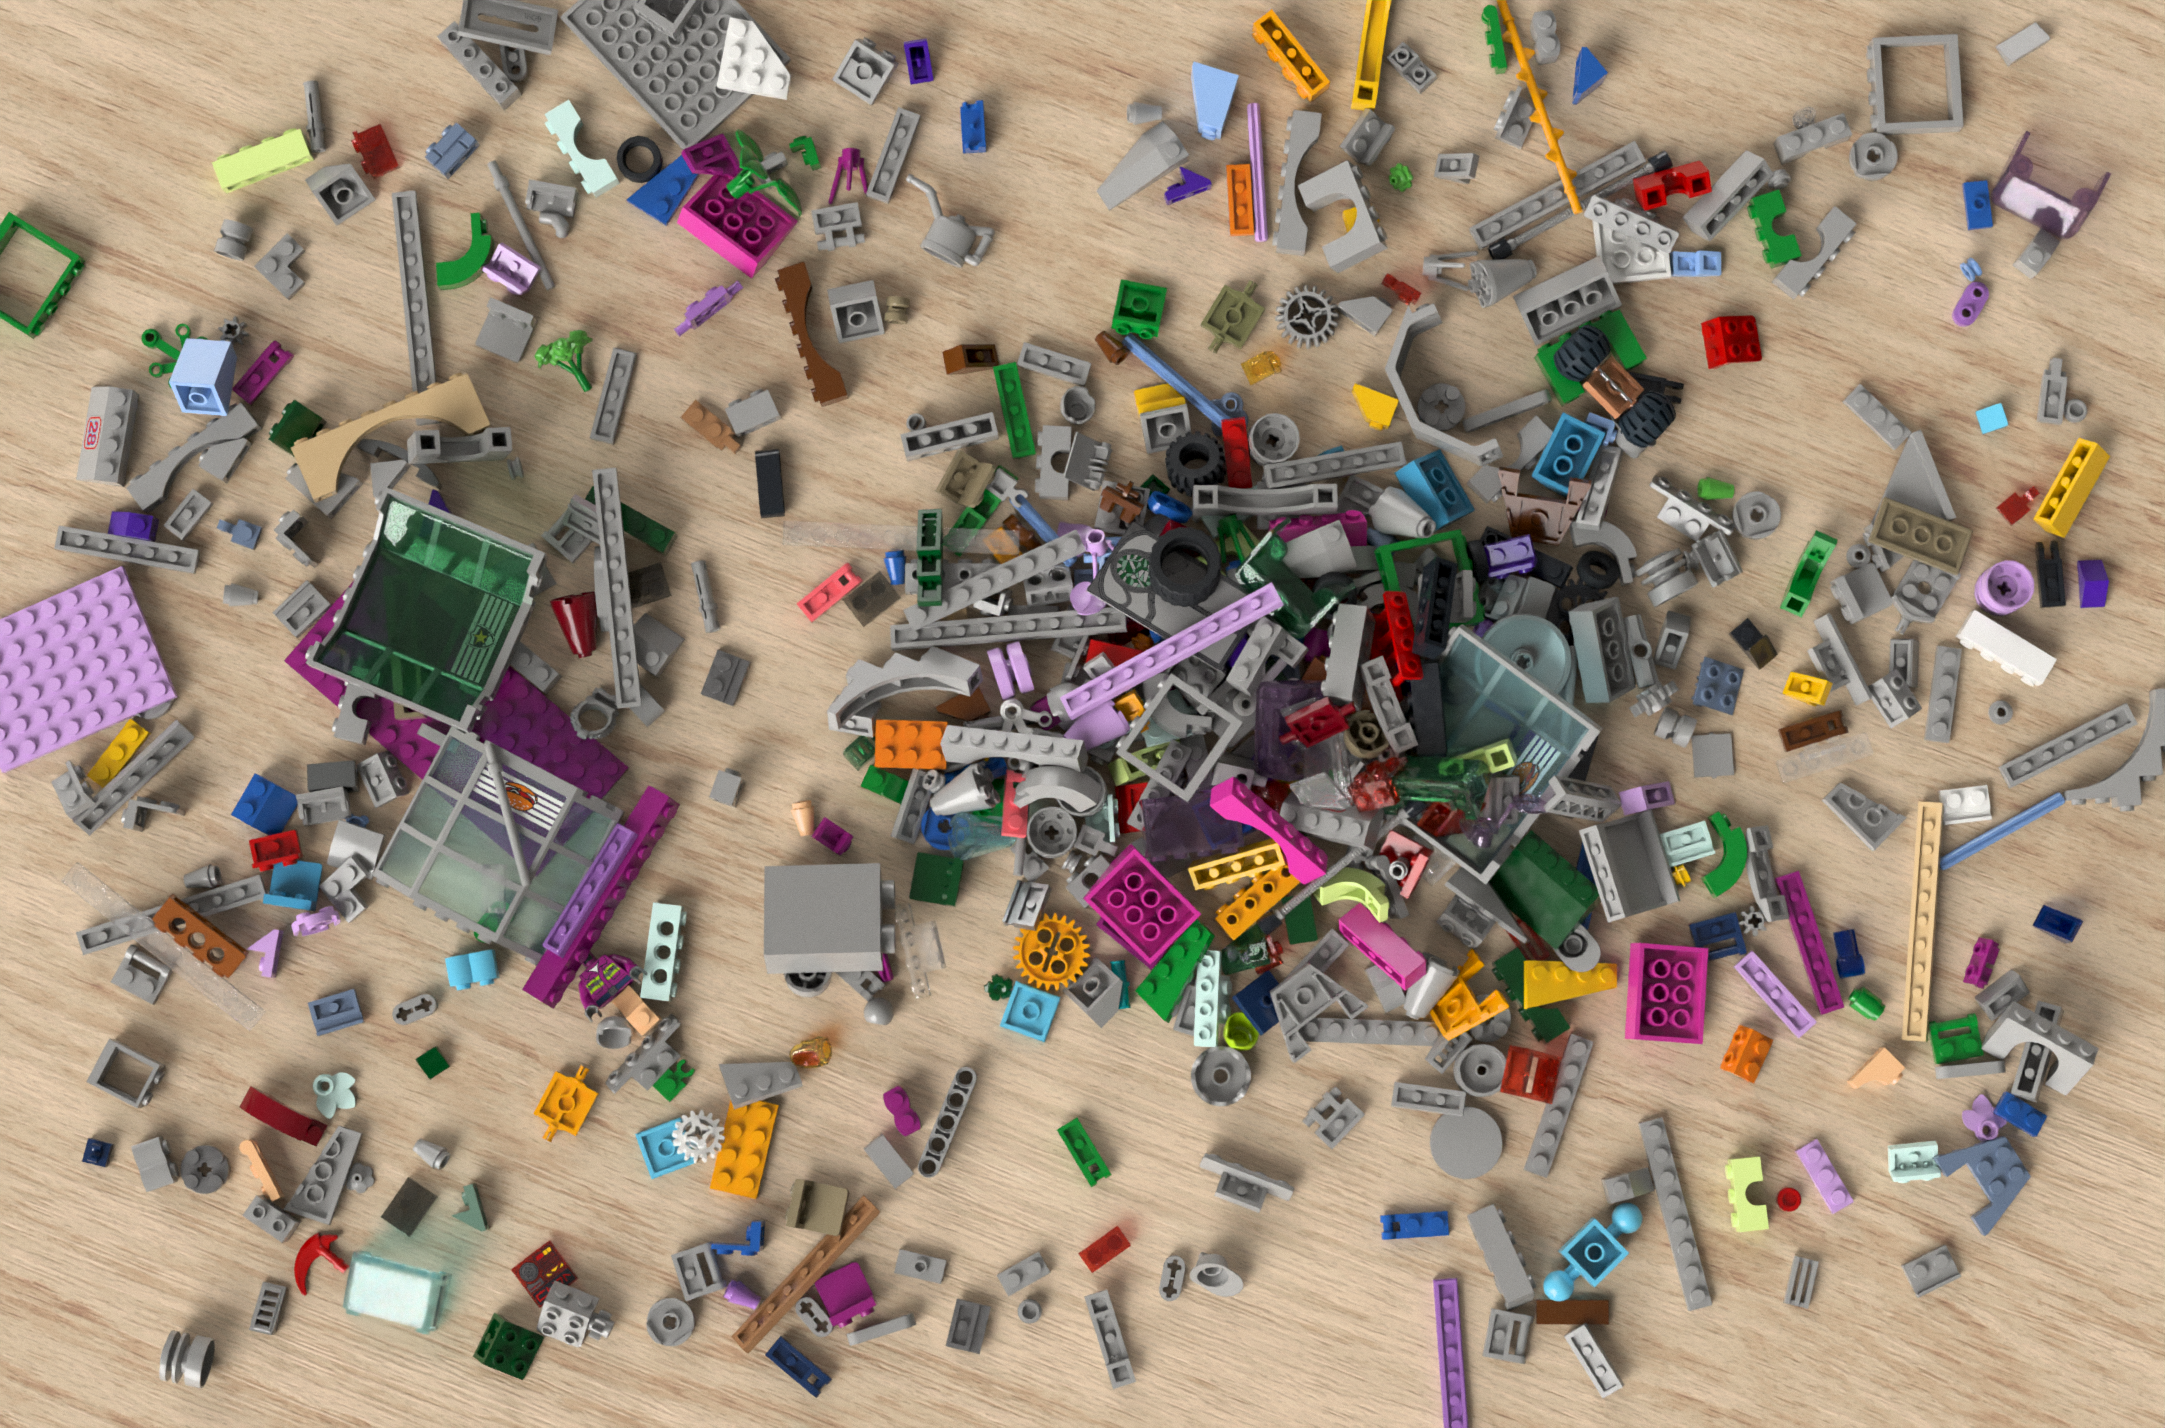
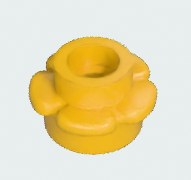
(1681, 875)

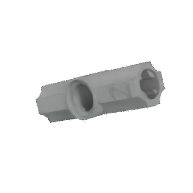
(1642, 666)

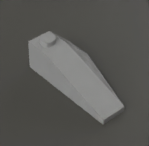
(1320, 552)

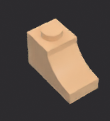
(636, 1011)
(1880, 1067)

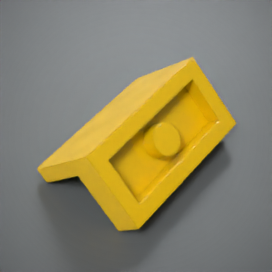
(1157, 398)

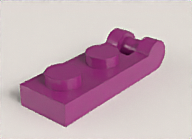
(262, 373)

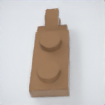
(710, 427)

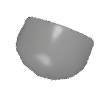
(1077, 405)
(614, 1032)

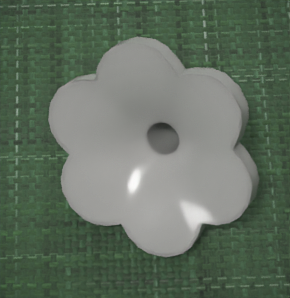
(365, 1178)

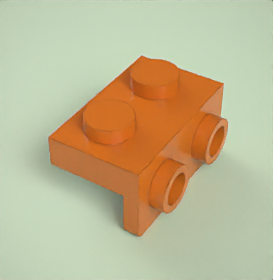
(1746, 1053)

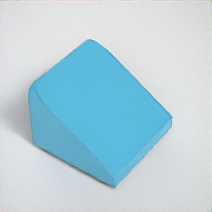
(1992, 418)

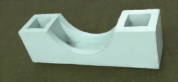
(596, 173)

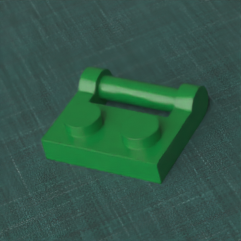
(1955, 1047)

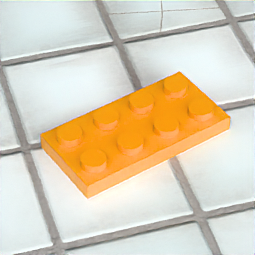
(745, 1149)

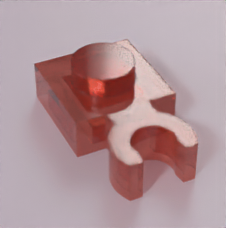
(1405, 292)

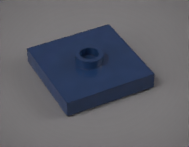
(1257, 1002)

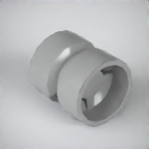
(233, 240)
(1675, 727)

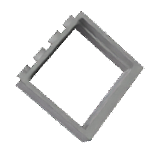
(1953, 85)
(1216, 753)

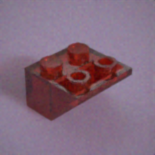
(1440, 819)

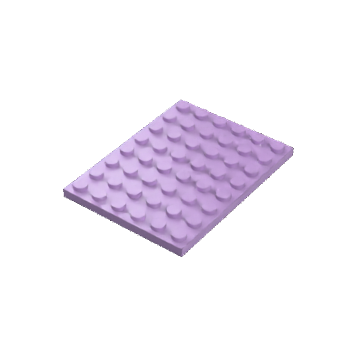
(76, 668)

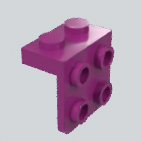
(846, 1294)

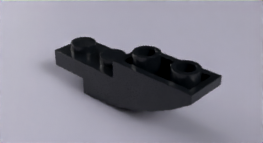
(1547, 567)

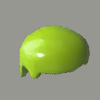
(1240, 1032)

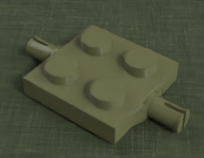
(1232, 317)

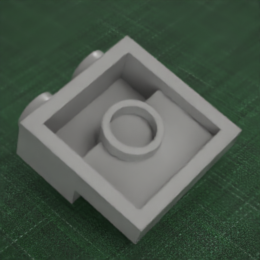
(865, 70)

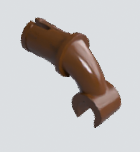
(1026, 536)

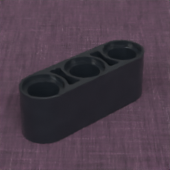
(769, 483)

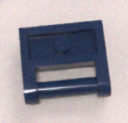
(1716, 930)

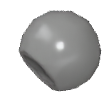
(879, 1011)

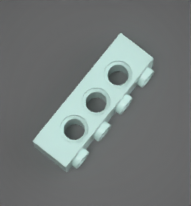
(661, 914)

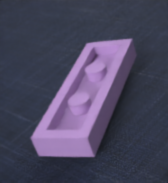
(1824, 1176)

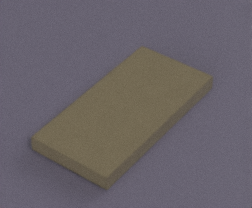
(1920, 536)

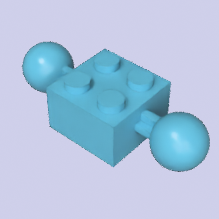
(1593, 1252)

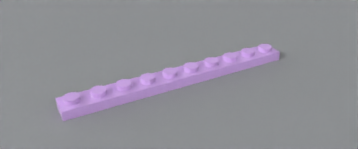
(1171, 651)

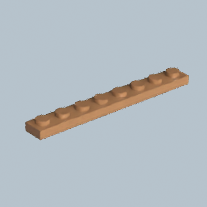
(804, 1275)

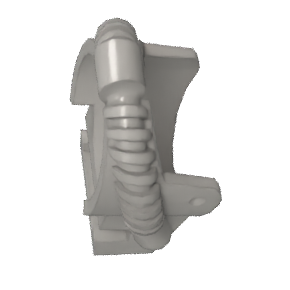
(599, 701)

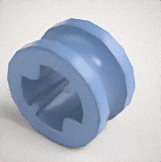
(1971, 269)

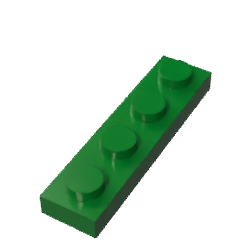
(1014, 410)

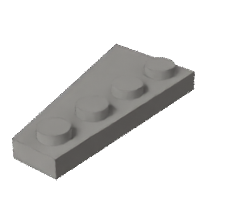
(323, 1185)

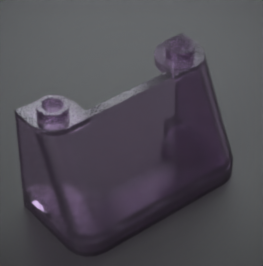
(1271, 756)

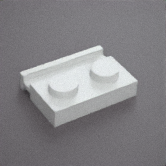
(1965, 805)

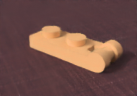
(262, 1170)

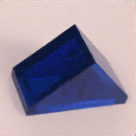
(2057, 924)

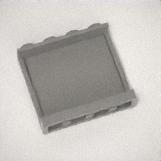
(1629, 865)

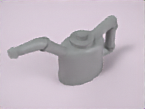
(951, 236)

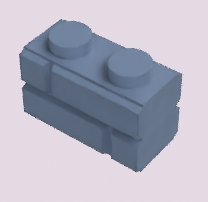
(451, 150)

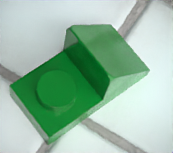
(885, 784)

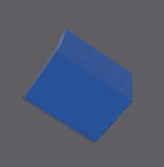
(1588, 75)

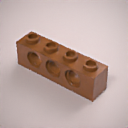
(214, 937)

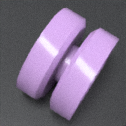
(1011, 670)

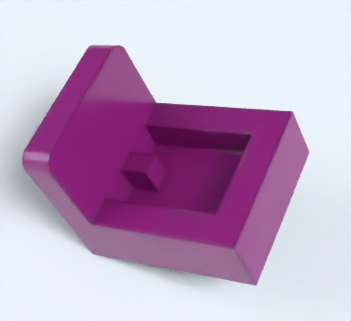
(833, 836)

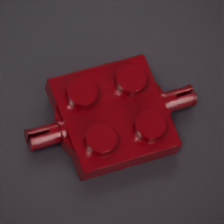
(1317, 722)

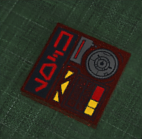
(541, 1270)

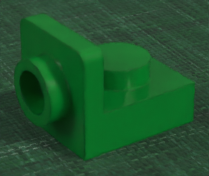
(810, 155)

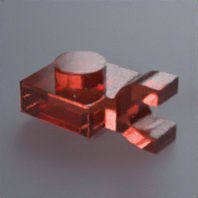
(2015, 507)

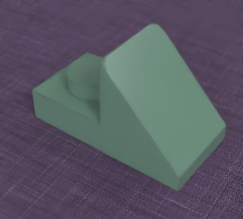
(475, 1216)

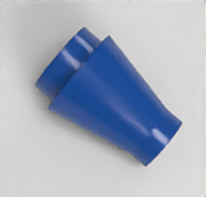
(895, 566)

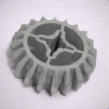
(1300, 297)

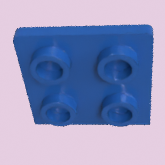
(754, 1234)

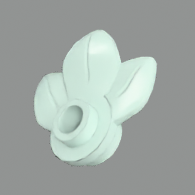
(337, 1095)

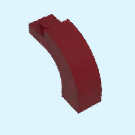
(282, 1117)

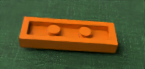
(1240, 200)

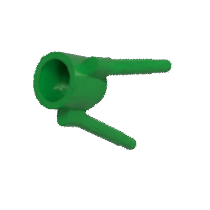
(1230, 527)

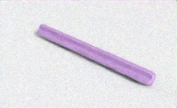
(1257, 172)

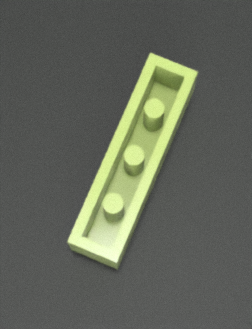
(263, 160)

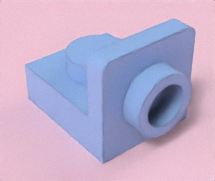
(1604, 425)

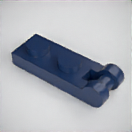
(797, 1366)

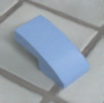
(1695, 264)

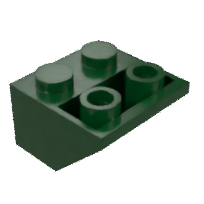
(295, 424)

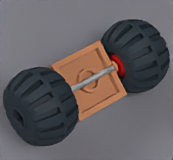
(1614, 386)

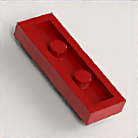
(1236, 453)

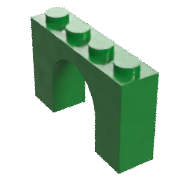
(1623, 347)

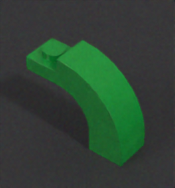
(469, 267)
(1807, 572)
(1733, 858)

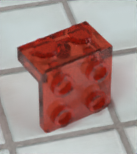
(1373, 786)

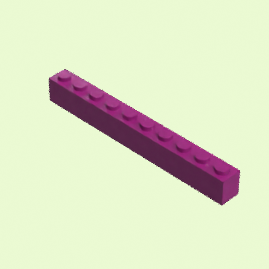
(648, 821)

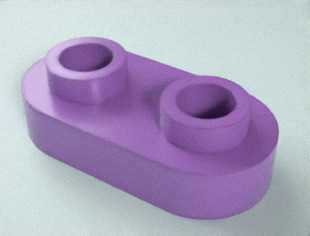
(1971, 303)

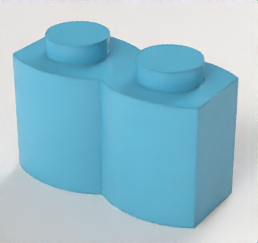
(472, 968)

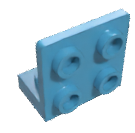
(295, 885)

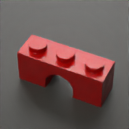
(1687, 179)

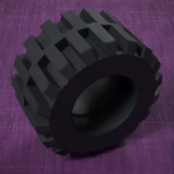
(1190, 448)

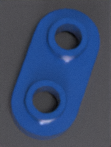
(1170, 507)

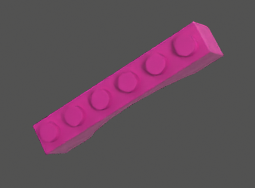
(1240, 804)

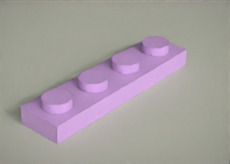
(1775, 994)

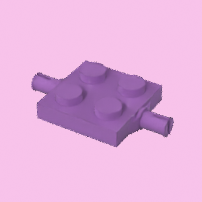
(701, 311)

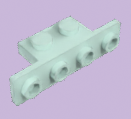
(1211, 1000)

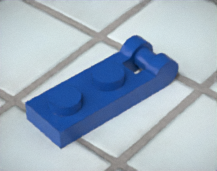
(1415, 1225)

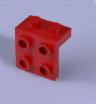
(1731, 340)

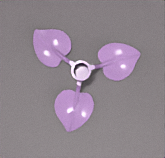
(1097, 545)

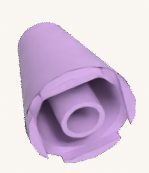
(1099, 726)

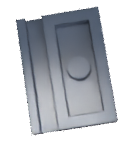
(336, 1012)

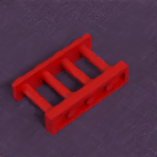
(1401, 635)

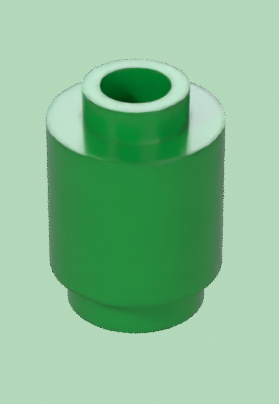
(1866, 1003)

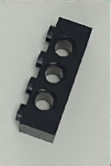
(1434, 608)

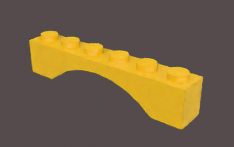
(1370, 55)

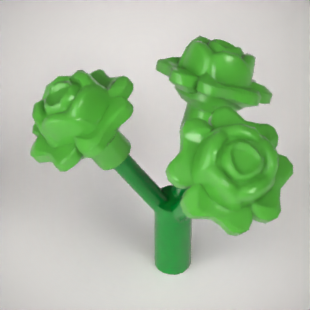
(563, 350)

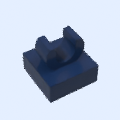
(97, 1152)

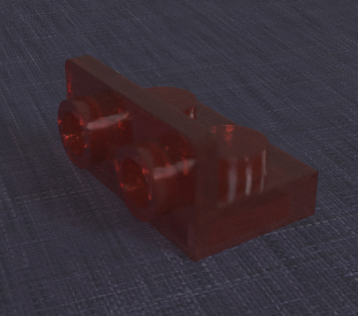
(375, 151)

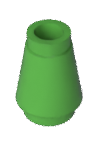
(1714, 489)

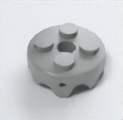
(1220, 1093)

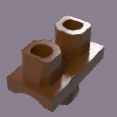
(1112, 497)

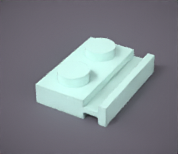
(1687, 844)

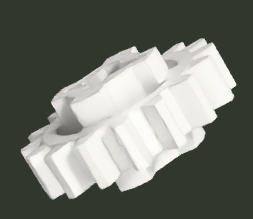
(707, 1133)

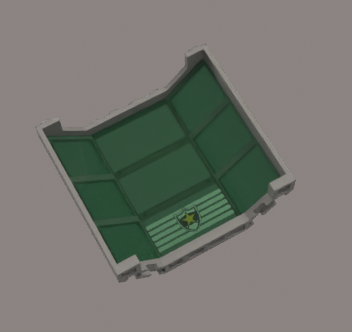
(432, 612)

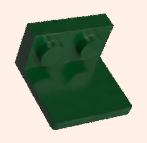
(936, 879)
(508, 1347)

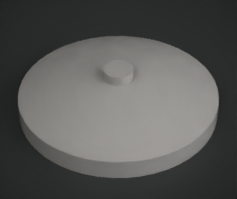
(1533, 646)

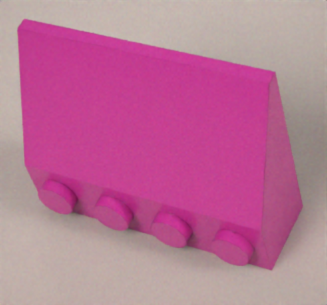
(739, 229)
(1141, 904)
(1666, 993)

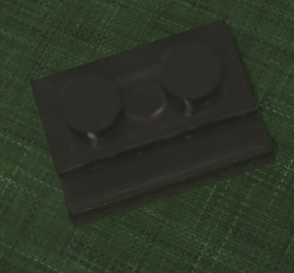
(648, 585)
(871, 599)
(409, 1206)

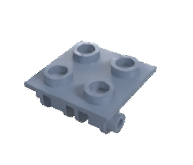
(1717, 686)

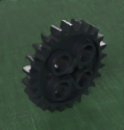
(1557, 614)

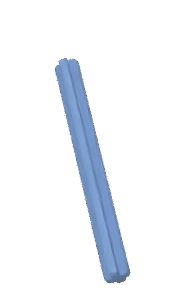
(1174, 379)
(2001, 831)

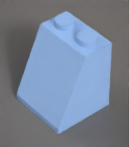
(1212, 98)
(204, 376)

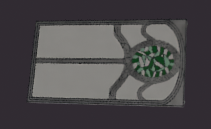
(1126, 586)

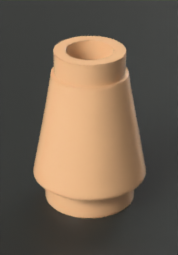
(804, 817)

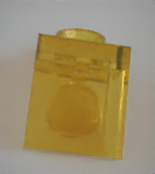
(1261, 367)

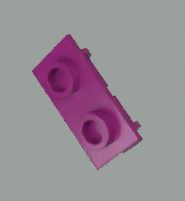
(1984, 952)

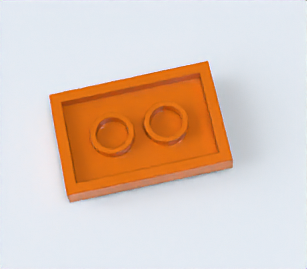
(909, 744)

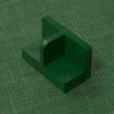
(1300, 922)

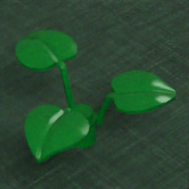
(751, 159)

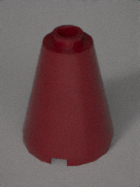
(578, 621)

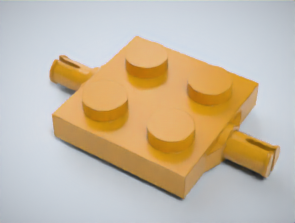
(566, 1103)

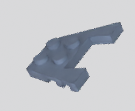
(1995, 1170)

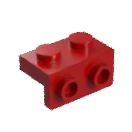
(275, 849)

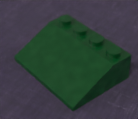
(1545, 890)

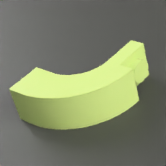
(1356, 886)

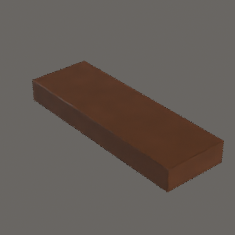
(1572, 1312)

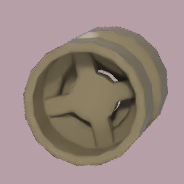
(897, 310)

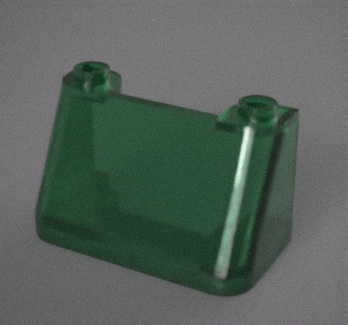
(1442, 780)

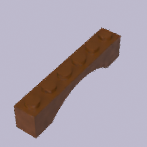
(797, 289)

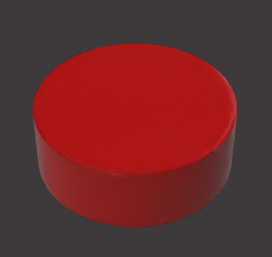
(1788, 1199)

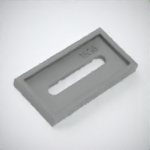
(511, 10)

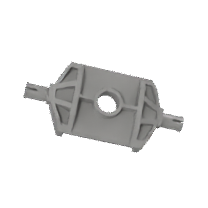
(1917, 606)

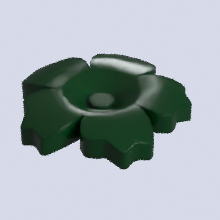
(998, 987)

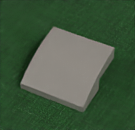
(357, 841)

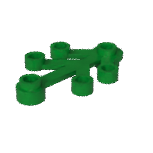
(166, 348)

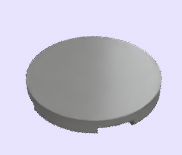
(1466, 1144)

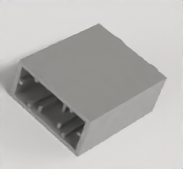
(826, 918)

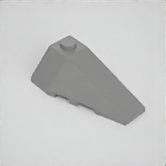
(1146, 162)
(1487, 899)

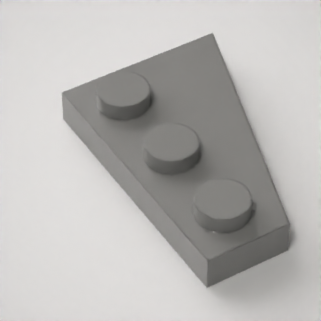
(1864, 817)
(758, 1081)

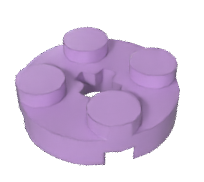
(315, 923)

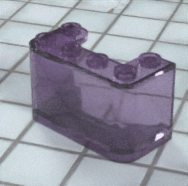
(1182, 828)

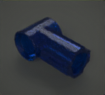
(1849, 960)

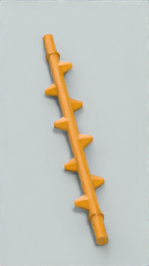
(1540, 115)

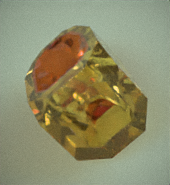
(811, 1053)

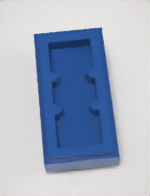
(1977, 205)

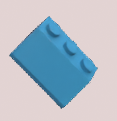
(1567, 454)
(1435, 489)

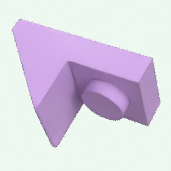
(271, 946)

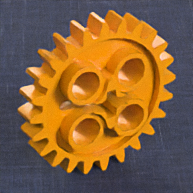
(1072, 959)

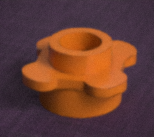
(1142, 642)

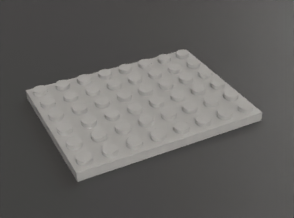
(667, 75)

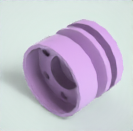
(2014, 581)

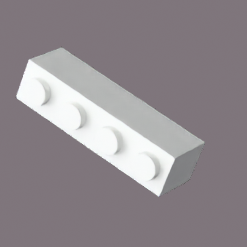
(2005, 648)

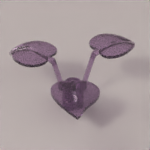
(1482, 829)

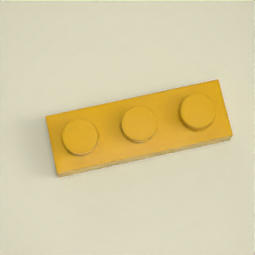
(118, 753)

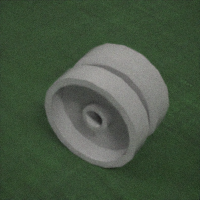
(1466, 1070)

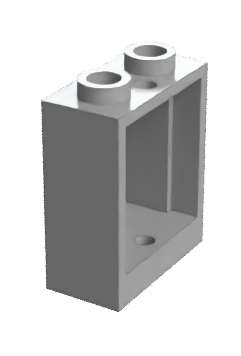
(661, 23)
(104, 1063)

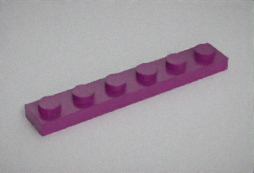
(1810, 943)

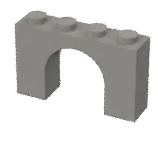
(1365, 236)
(429, 447)
(2023, 1025)

